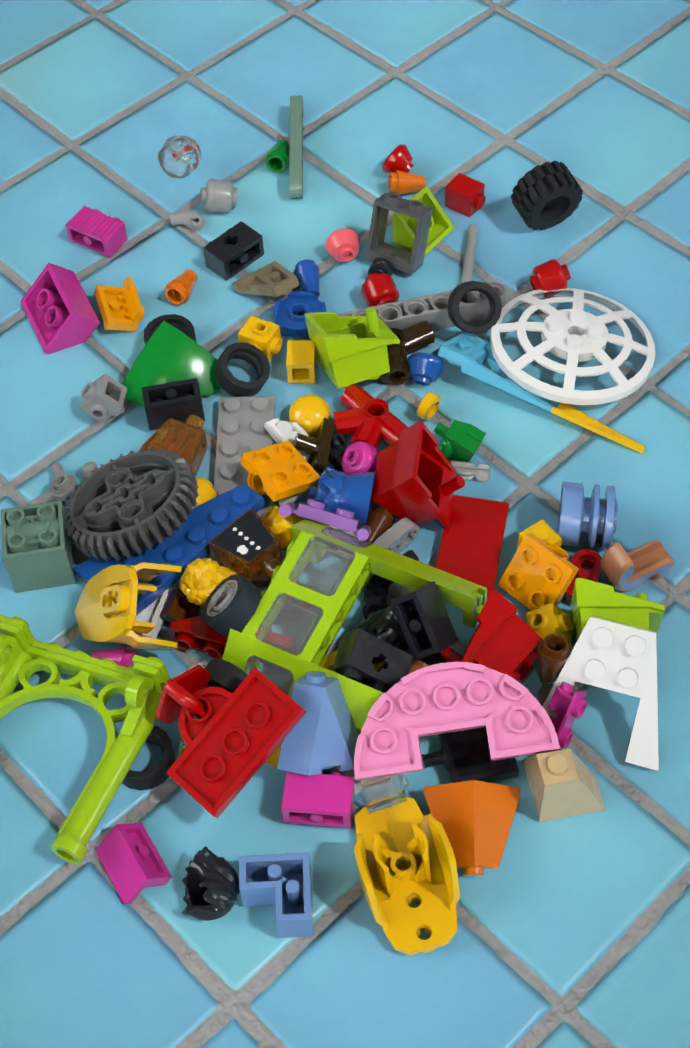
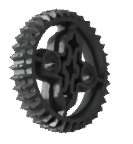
(130, 504)

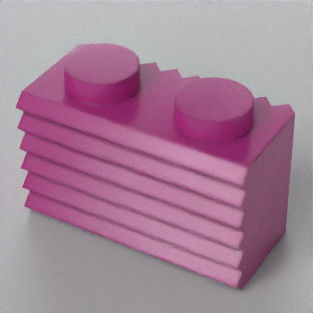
(96, 231)

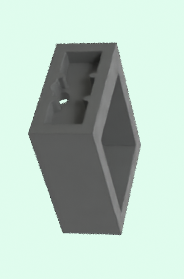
(400, 258)

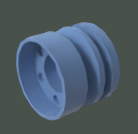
(587, 515)

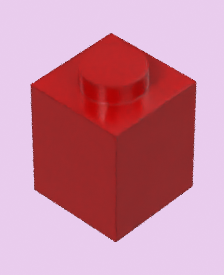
(464, 195)

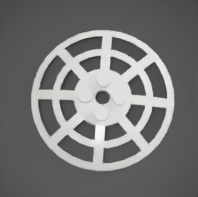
(585, 343)

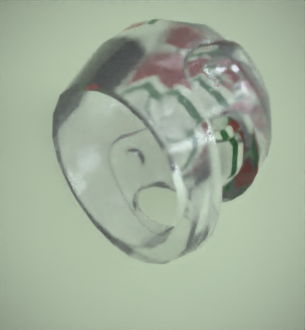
(179, 156)

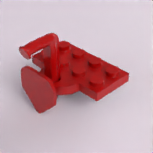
(230, 737)

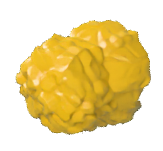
(201, 579)

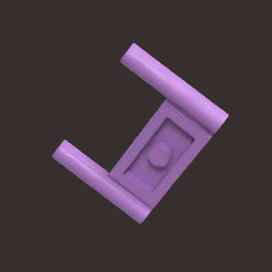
(315, 511)

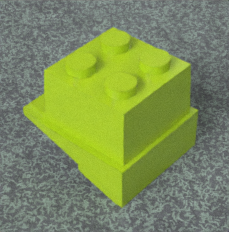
(351, 346)
(601, 601)

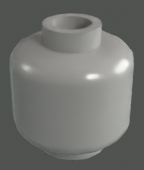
(218, 196)

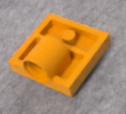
(278, 471)
(538, 573)

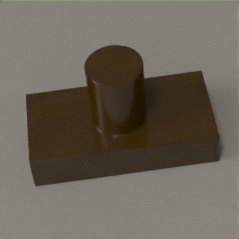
(318, 446)

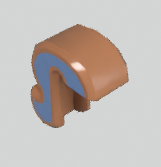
(634, 568)

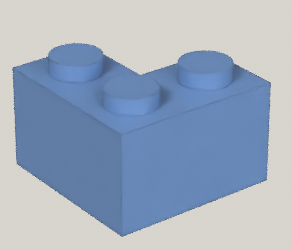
(283, 882)

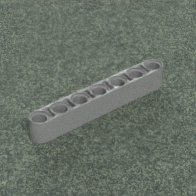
(433, 308)

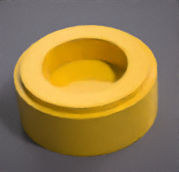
(428, 406)

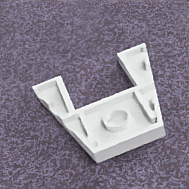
(625, 662)

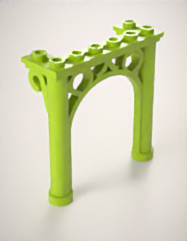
(140, 684)

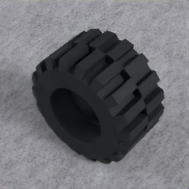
(546, 195)

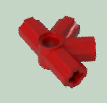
(366, 418)

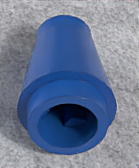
(308, 276)

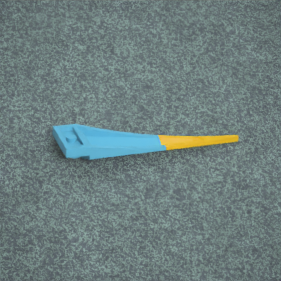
(478, 362)

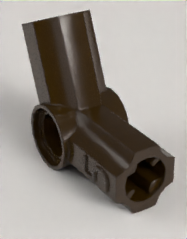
(410, 340)

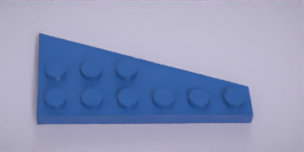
(185, 544)

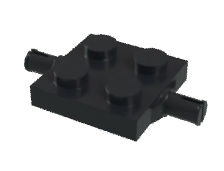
(469, 758)

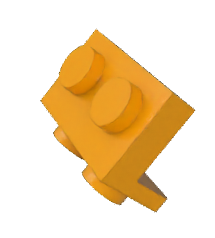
(120, 306)

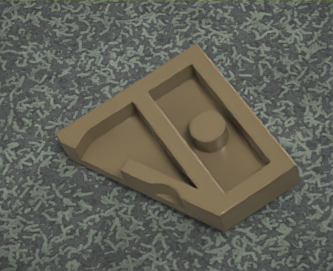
(268, 281)

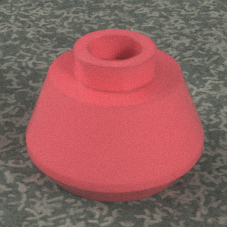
(343, 244)

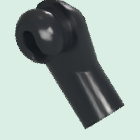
(337, 449)

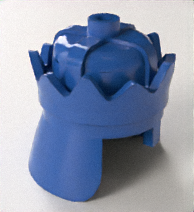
(345, 492)

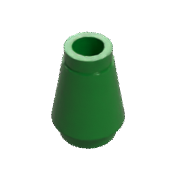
(278, 157)

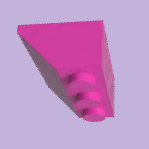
(59, 309)

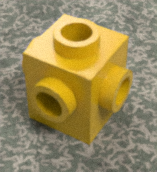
(262, 335)
(550, 620)

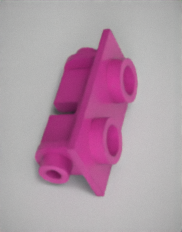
(569, 707)

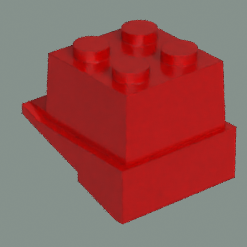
(416, 478)
(500, 640)

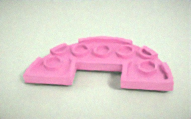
(445, 701)

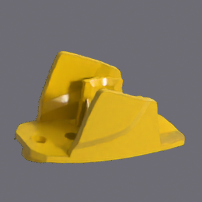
(110, 602)
(405, 862)

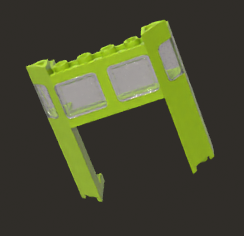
(314, 596)

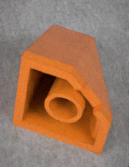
(475, 820)

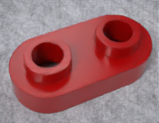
(581, 559)

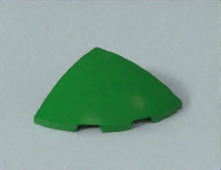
(167, 359)

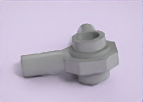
(61, 486)

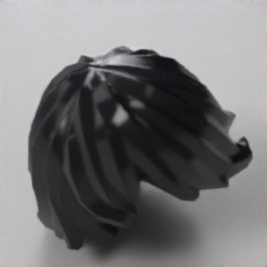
(210, 886)

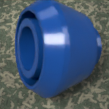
(424, 368)

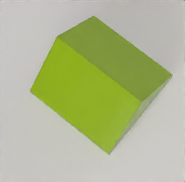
(405, 226)

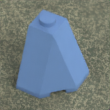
(326, 731)

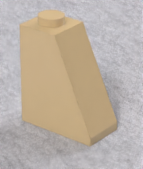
(562, 785)

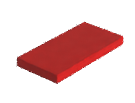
(474, 540)

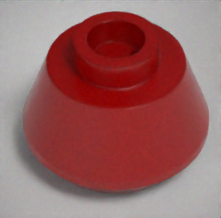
(398, 159)

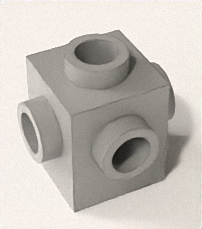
(103, 398)

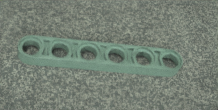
(296, 147)

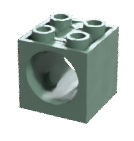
(37, 546)

